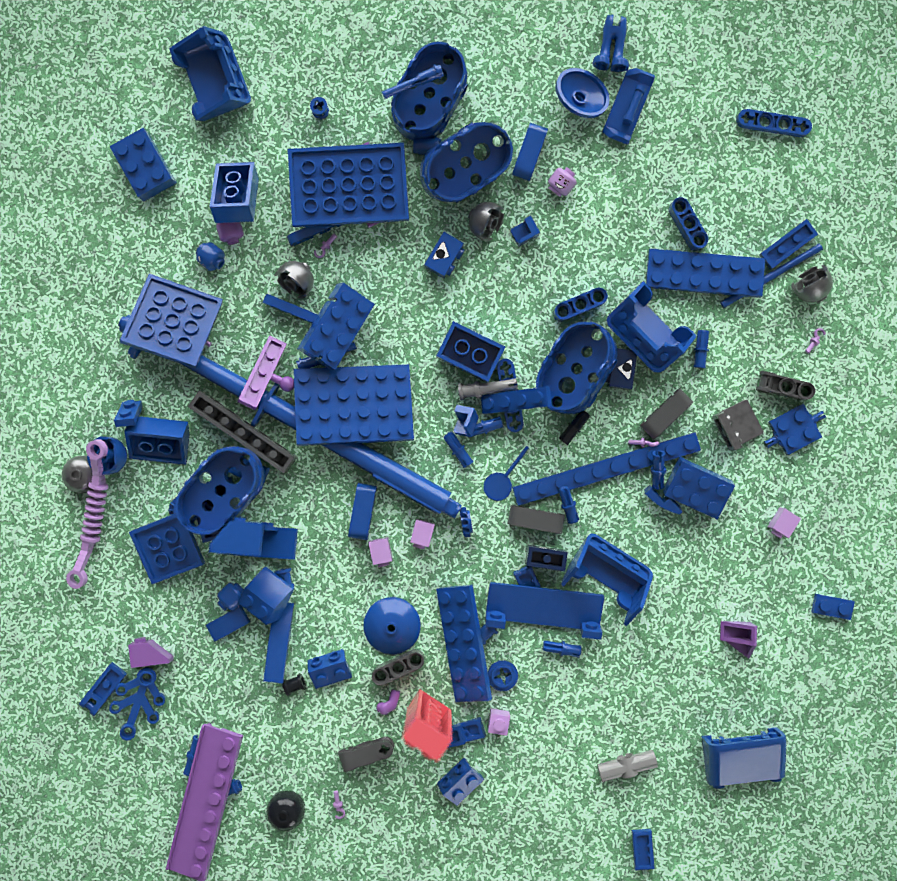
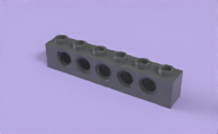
(242, 431)

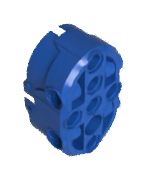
(452, 90)
(487, 170)
(572, 344)
(196, 491)

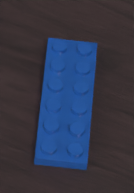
(705, 273)
(464, 643)

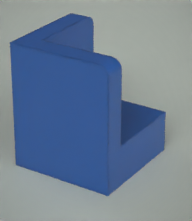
(525, 231)
(466, 420)

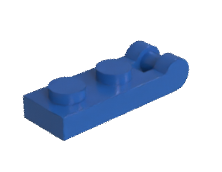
(103, 688)

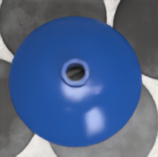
(582, 93)
(392, 612)

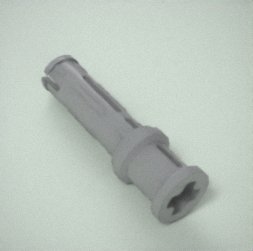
(478, 389)

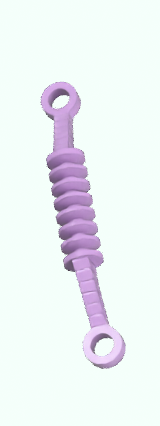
(89, 537)

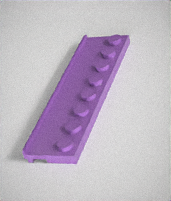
(204, 802)

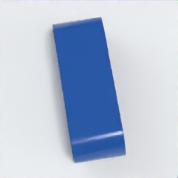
(530, 151)
(688, 214)
(587, 298)
(362, 511)

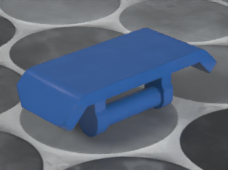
(628, 105)

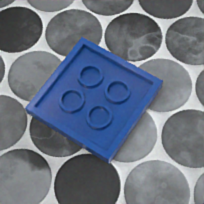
(166, 548)

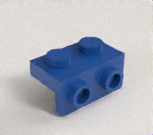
(329, 669)
(459, 782)

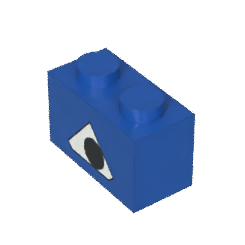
(444, 255)

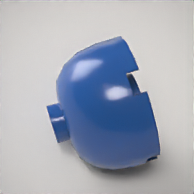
(115, 457)

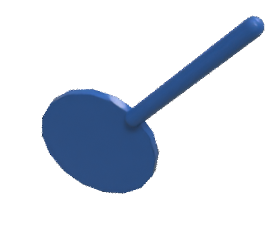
(498, 485)

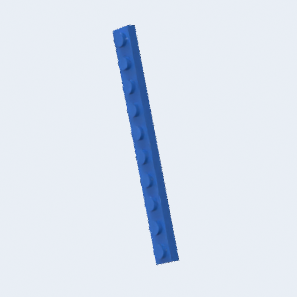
(604, 469)

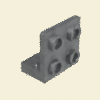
(738, 424)

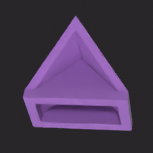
(740, 636)

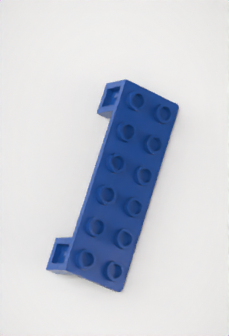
(544, 607)

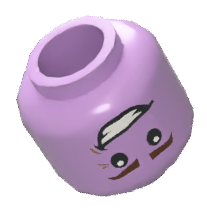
(562, 181)

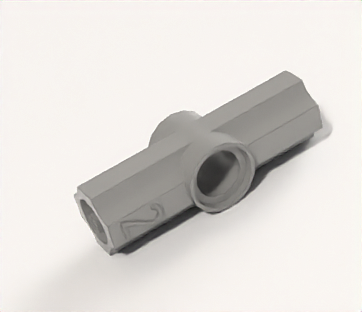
(627, 766)

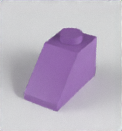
(147, 653)

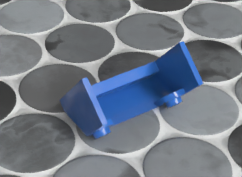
(255, 540)
(613, 569)

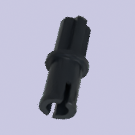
(574, 427)

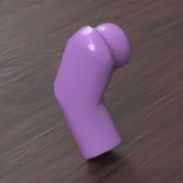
(390, 705)

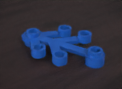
(138, 699)

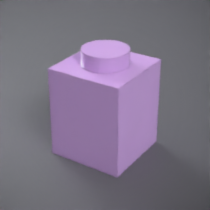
(783, 523)
(422, 533)
(380, 552)
(498, 721)

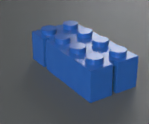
(336, 326)

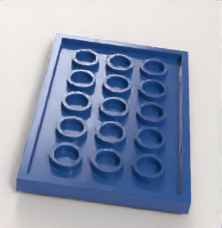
(348, 184)
(353, 405)

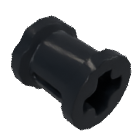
(294, 684)

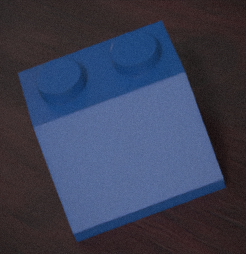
(266, 596)

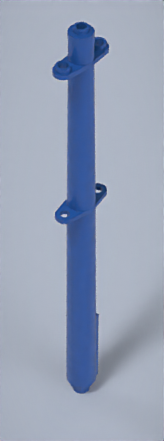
(381, 467)

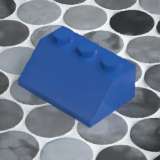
(158, 440)

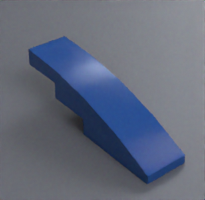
(278, 646)

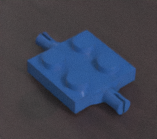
(795, 429)

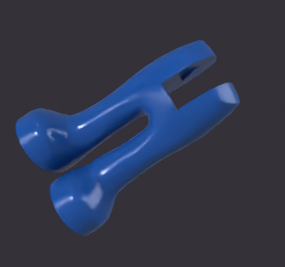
(617, 33)

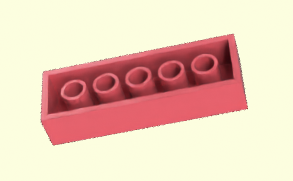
(428, 726)

